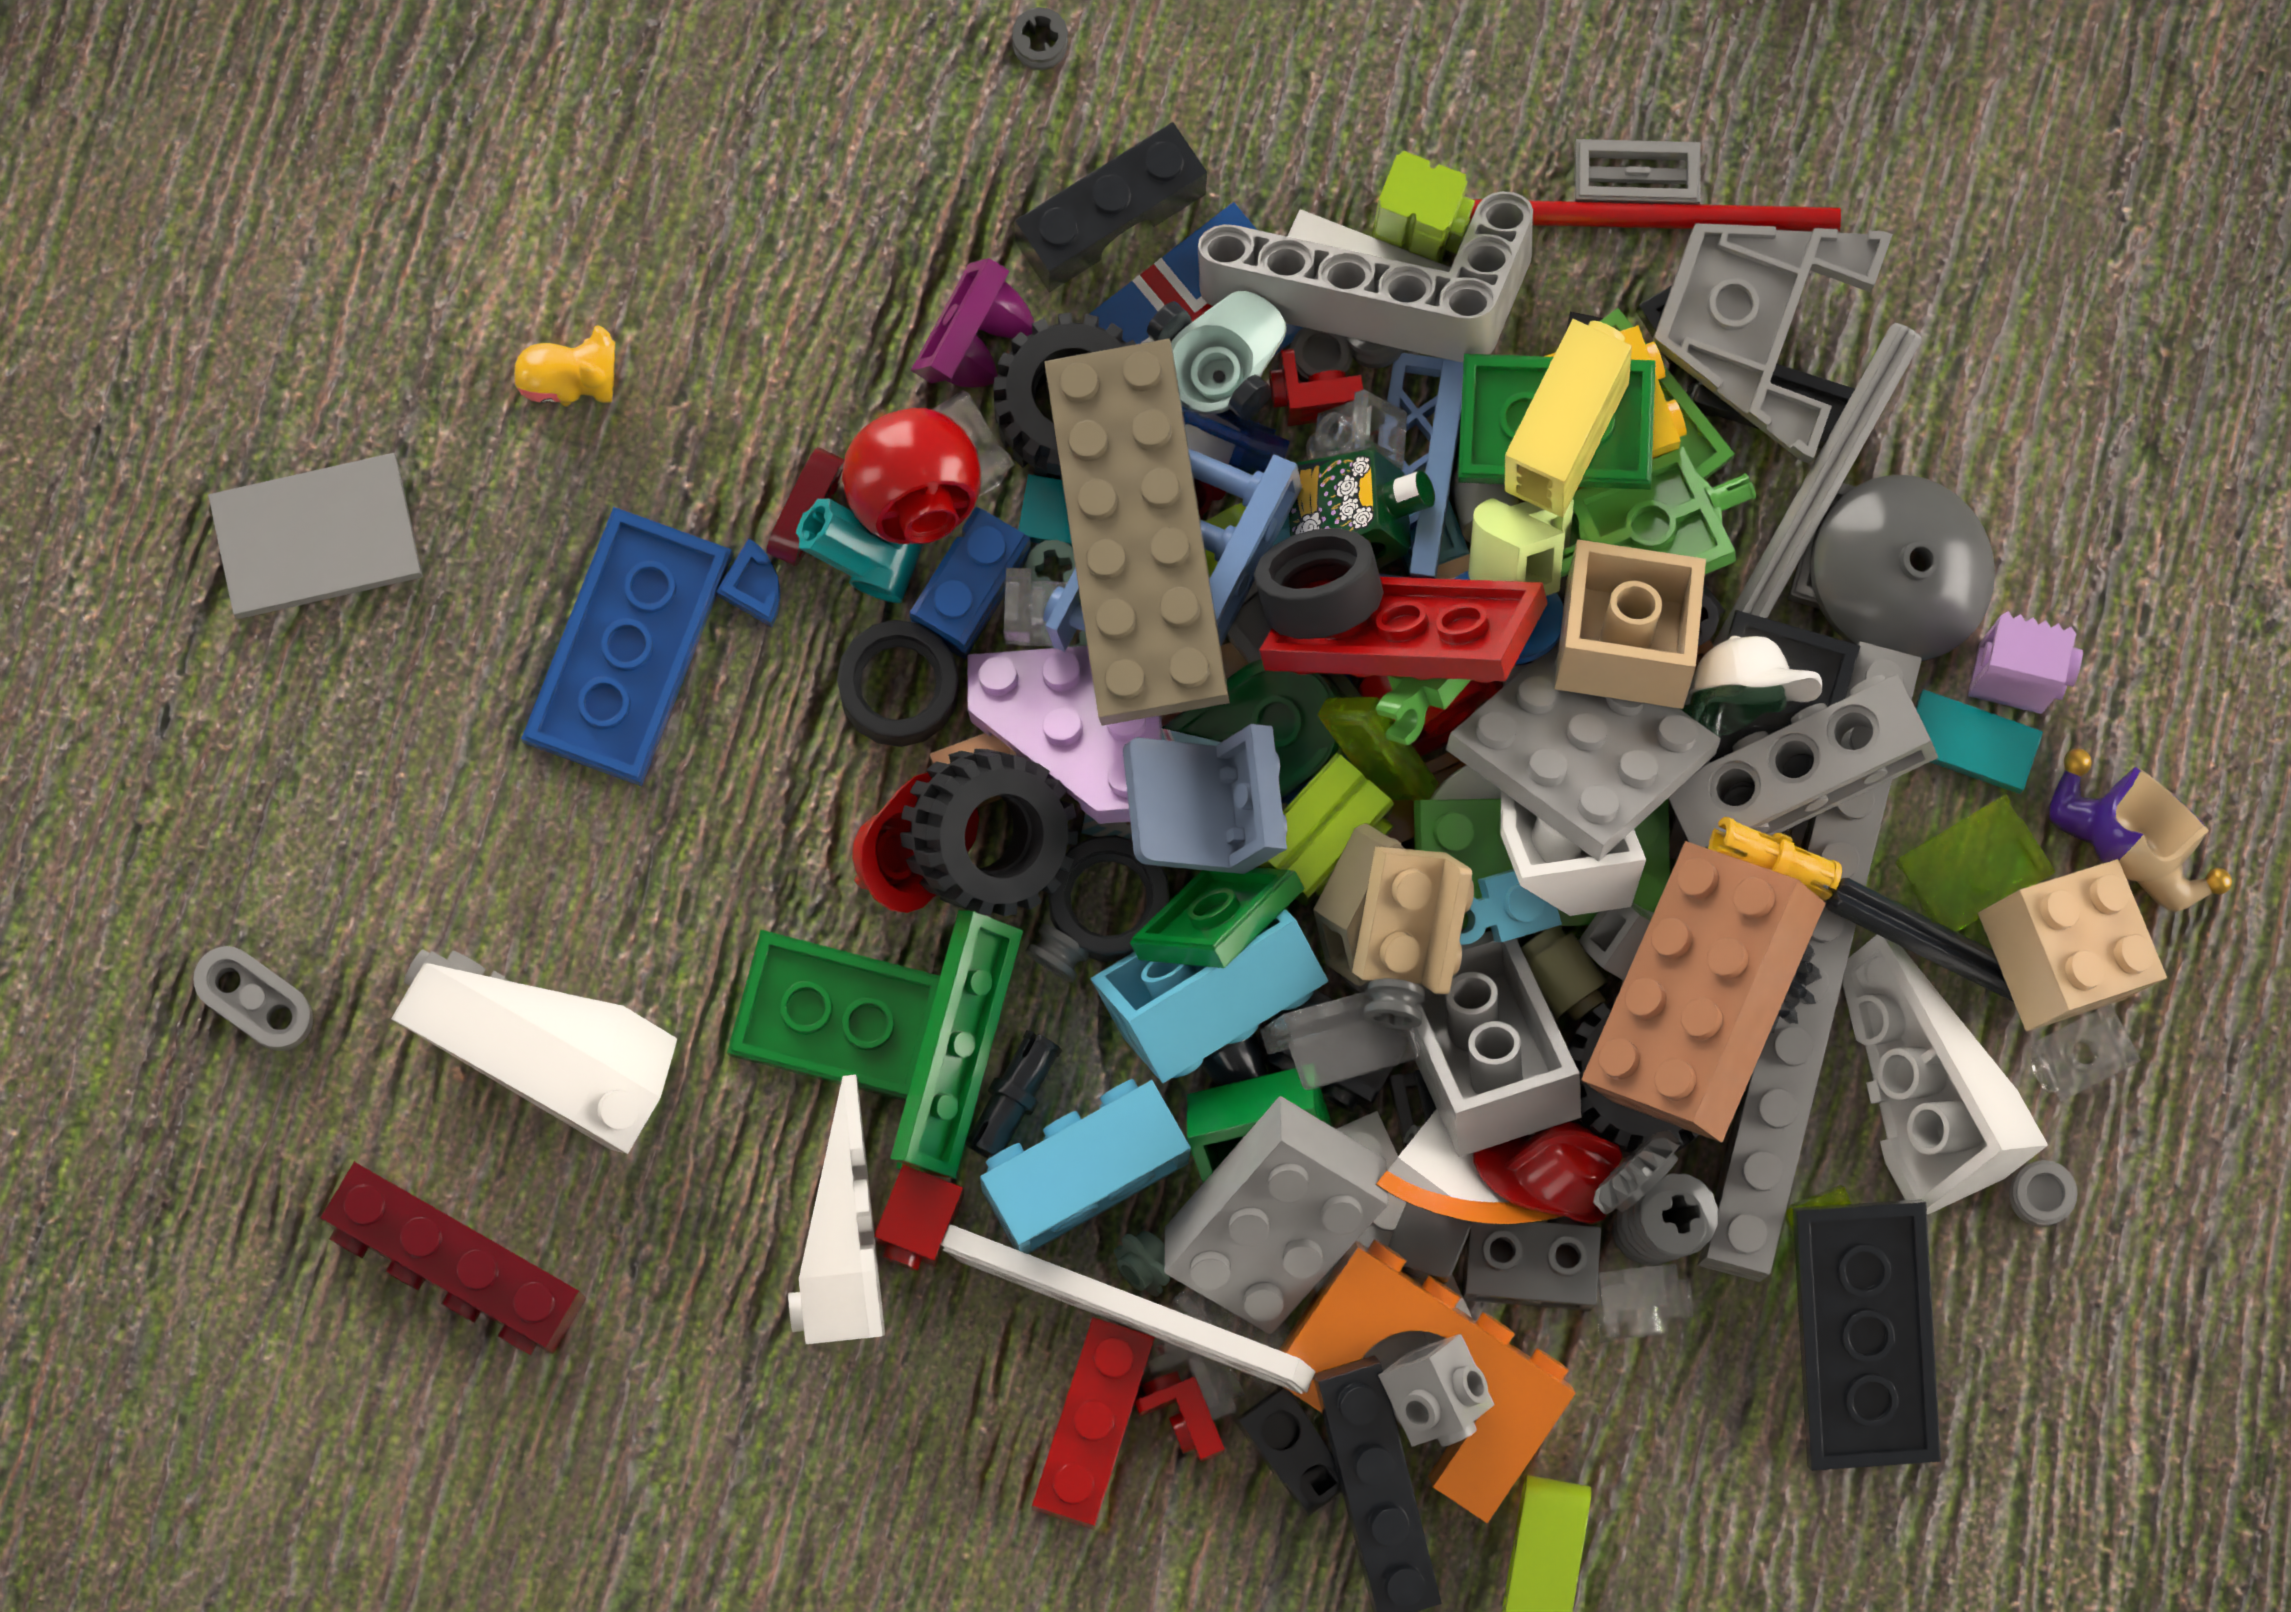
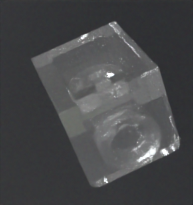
(1025, 608)

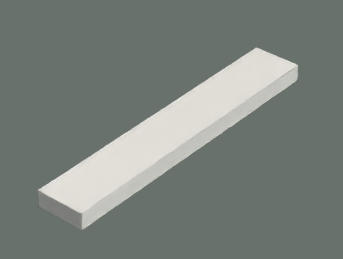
(1128, 1310)

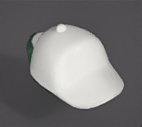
(1744, 681)

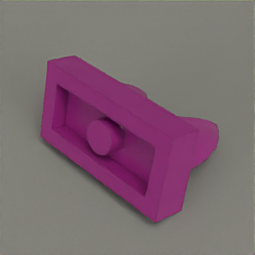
(978, 302)

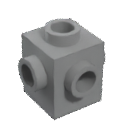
(1437, 1392)

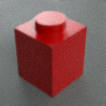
(917, 1218)

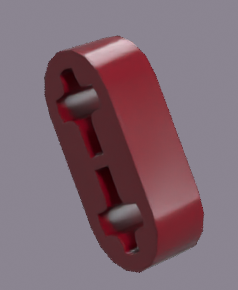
(817, 481)

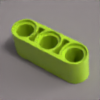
(1547, 1546)

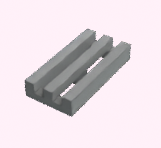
(1645, 150)

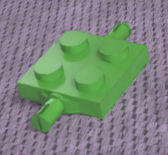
(1673, 517)

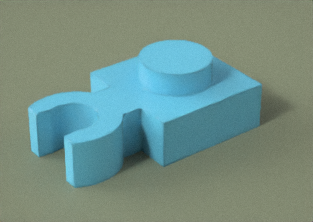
(1507, 910)

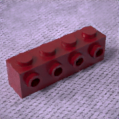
(453, 1258)

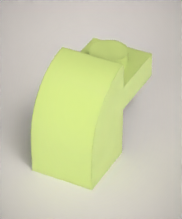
(1518, 543)

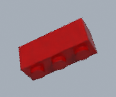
(1093, 1423)

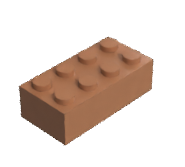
(1703, 991)

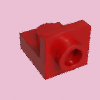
(1307, 399)
(1193, 1423)

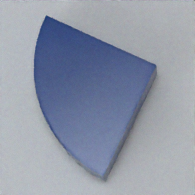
(752, 584)

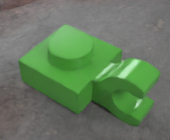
(1410, 702)

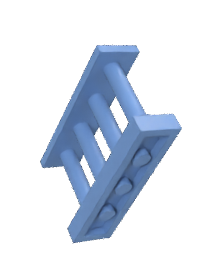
(1236, 549)

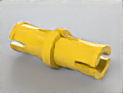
(1776, 854)

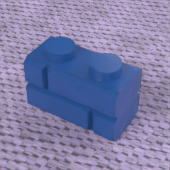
(970, 581)

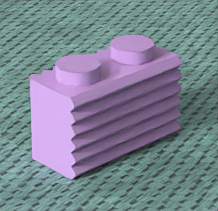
(2025, 663)

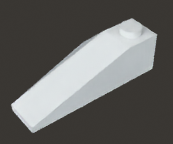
(1562, 871)
(558, 1050)
(1941, 1096)
(840, 1263)

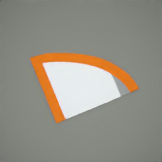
(1449, 1185)

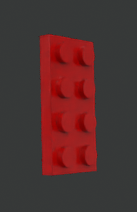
(1423, 632)

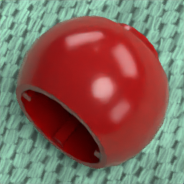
(912, 476)

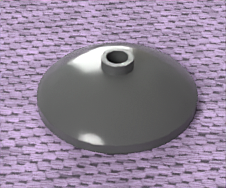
(1866, 573)

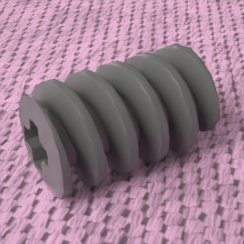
(1691, 1218)

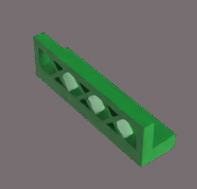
(956, 1044)

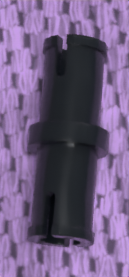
(1013, 1095)

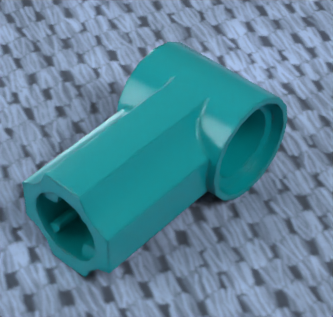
(843, 542)

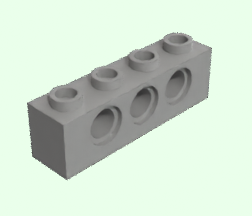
(1836, 775)

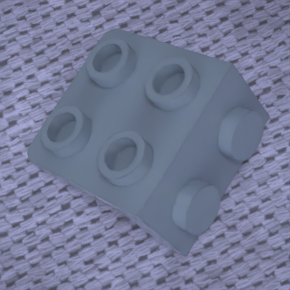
(1206, 802)

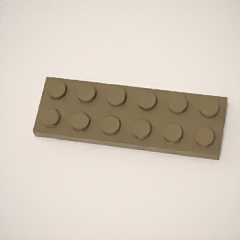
(1136, 532)

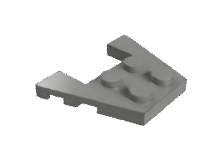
(1737, 305)

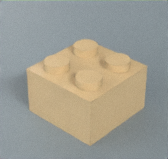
(1630, 624)
(2072, 945)

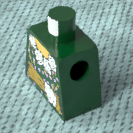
(1363, 496)

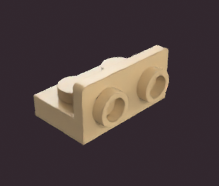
(1414, 918)

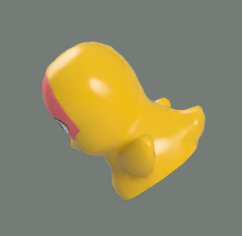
(564, 373)

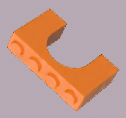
(1374, 1299)

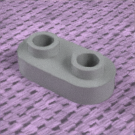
(254, 1000)

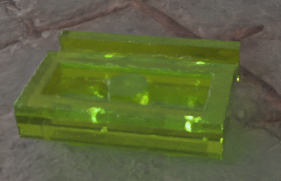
(1975, 865)

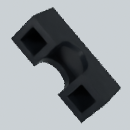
(1137, 186)

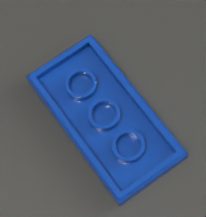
(627, 646)

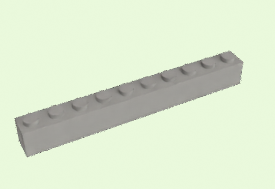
(1781, 1090)

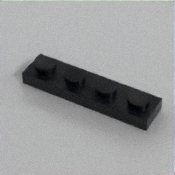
(1377, 1487)

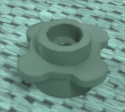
(1142, 1262)

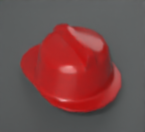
(882, 860)
(1551, 1170)

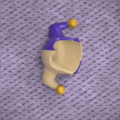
(2140, 828)

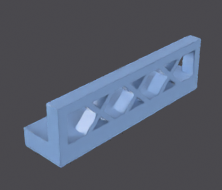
(1441, 455)

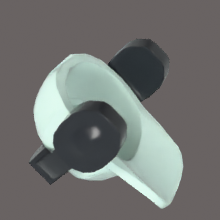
(1222, 352)

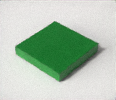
(1216, 917)

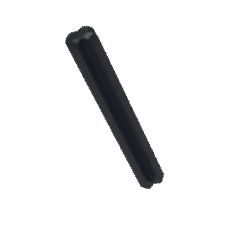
(1918, 934)

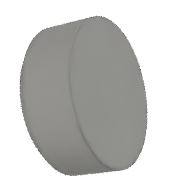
(2043, 1193)

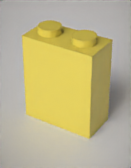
(1568, 416)

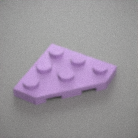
(1048, 713)

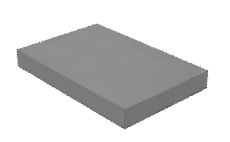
(315, 536)

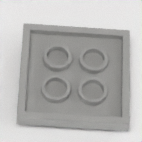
(1581, 758)

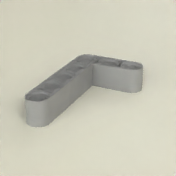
(1379, 296)

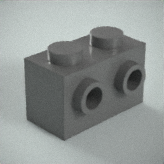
(1533, 1264)

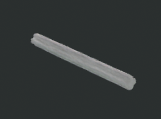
(1826, 475)

